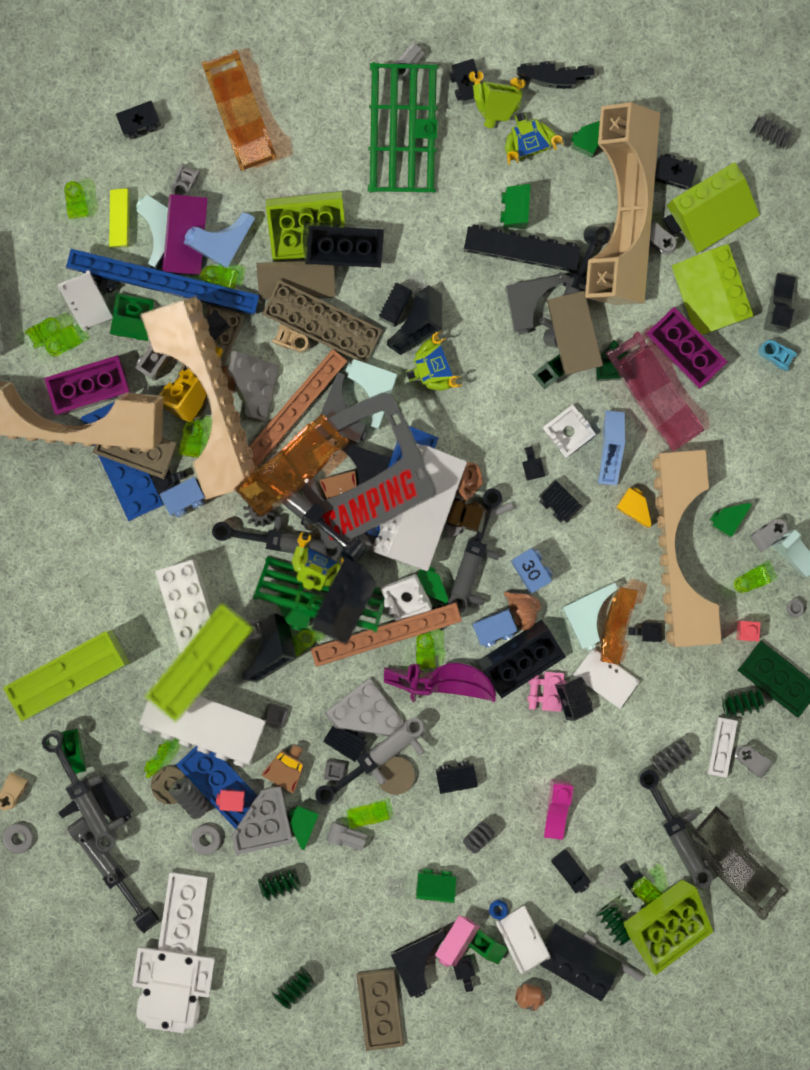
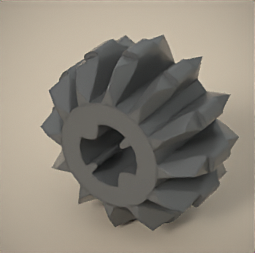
(254, 517)
(478, 837)

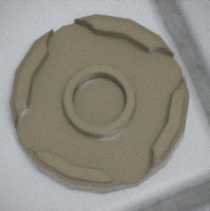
(398, 775)
(163, 780)

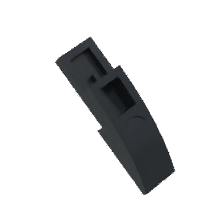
(547, 76)

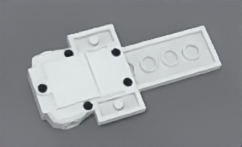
(174, 972)

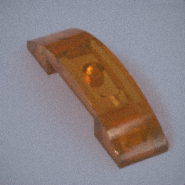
(615, 625)

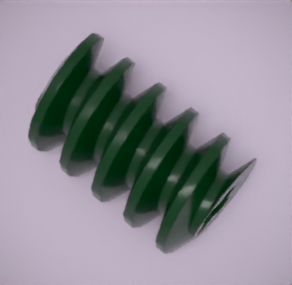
(743, 702)
(279, 885)
(614, 922)
(294, 989)

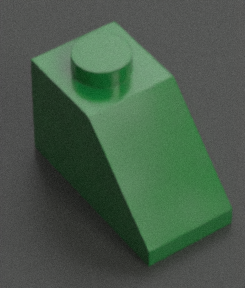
(586, 139)
(728, 519)
(432, 584)
(74, 750)
(303, 823)
(488, 947)

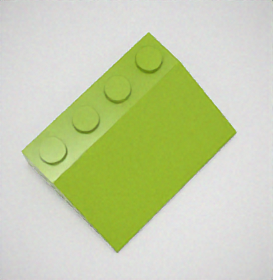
(714, 207)
(287, 220)
(712, 290)
(669, 926)

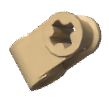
(287, 339)
(12, 788)

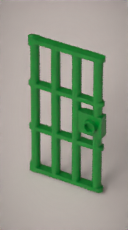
(417, 127)
(314, 601)

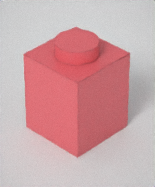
(748, 631)
(231, 800)

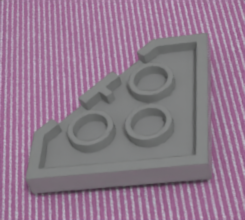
(253, 383)
(365, 712)
(264, 823)

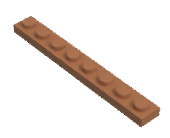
(296, 406)
(387, 634)

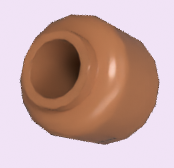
(529, 997)

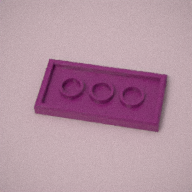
(182, 215)

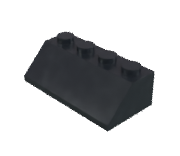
(343, 244)
(344, 601)
(521, 659)
(580, 962)

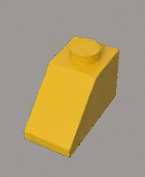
(635, 506)

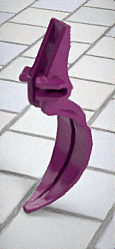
(448, 678)

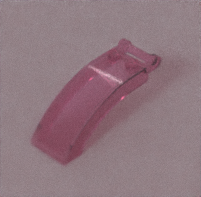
(655, 393)

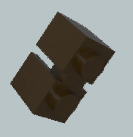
(467, 515)

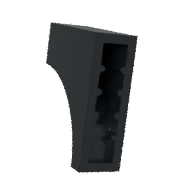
(780, 307)
(421, 323)
(367, 462)
(274, 650)
(109, 800)
(411, 962)

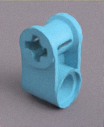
(781, 355)

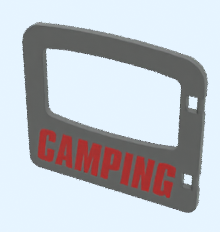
(383, 495)

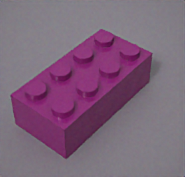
(686, 348)
(87, 385)

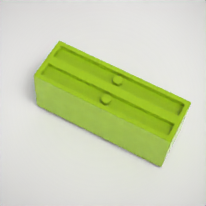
(200, 662)
(66, 675)

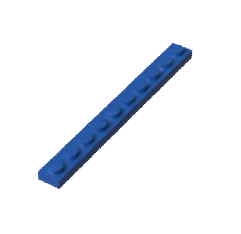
(162, 281)

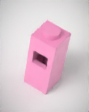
(457, 941)

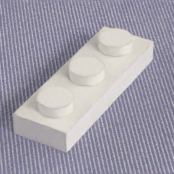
(722, 747)

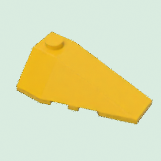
(186, 394)

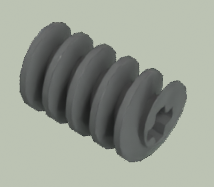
(771, 131)
(672, 758)
(189, 797)

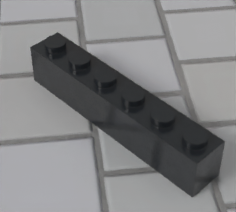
(522, 249)

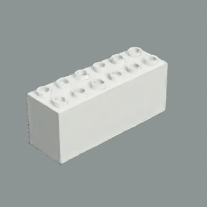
(415, 533)
(185, 601)
(210, 728)

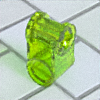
(75, 204)
(222, 276)
(42, 331)
(66, 340)
(191, 444)
(755, 579)
(301, 646)
(425, 654)

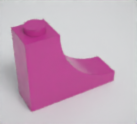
(557, 809)

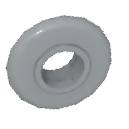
(8, 838)
(205, 849)

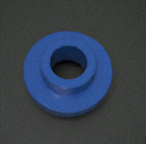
(502, 914)

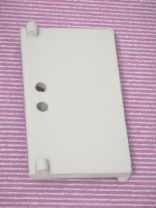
(85, 295)
(606, 678)
(519, 933)

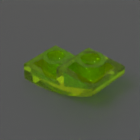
(154, 764)
(367, 814)
(646, 890)

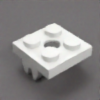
(581, 427)
(400, 608)

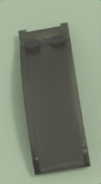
(736, 863)

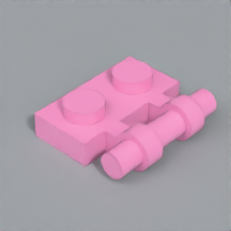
(550, 698)

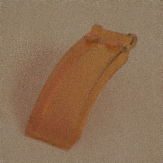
(239, 112)
(290, 467)

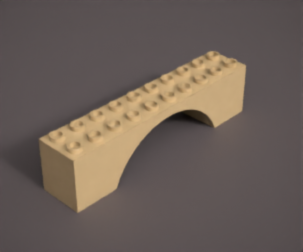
(630, 142)
(184, 335)
(131, 422)
(689, 615)

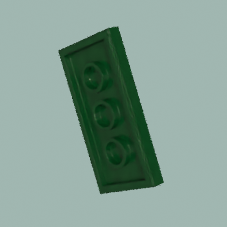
(777, 678)

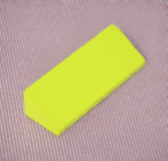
(119, 218)

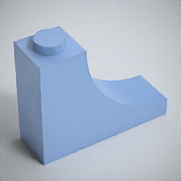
(222, 244)
(612, 447)

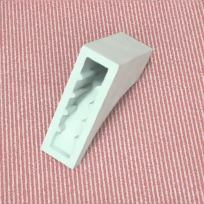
(156, 216)
(373, 381)
(794, 551)
(583, 616)

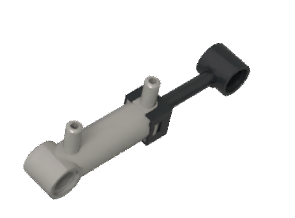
(376, 757)

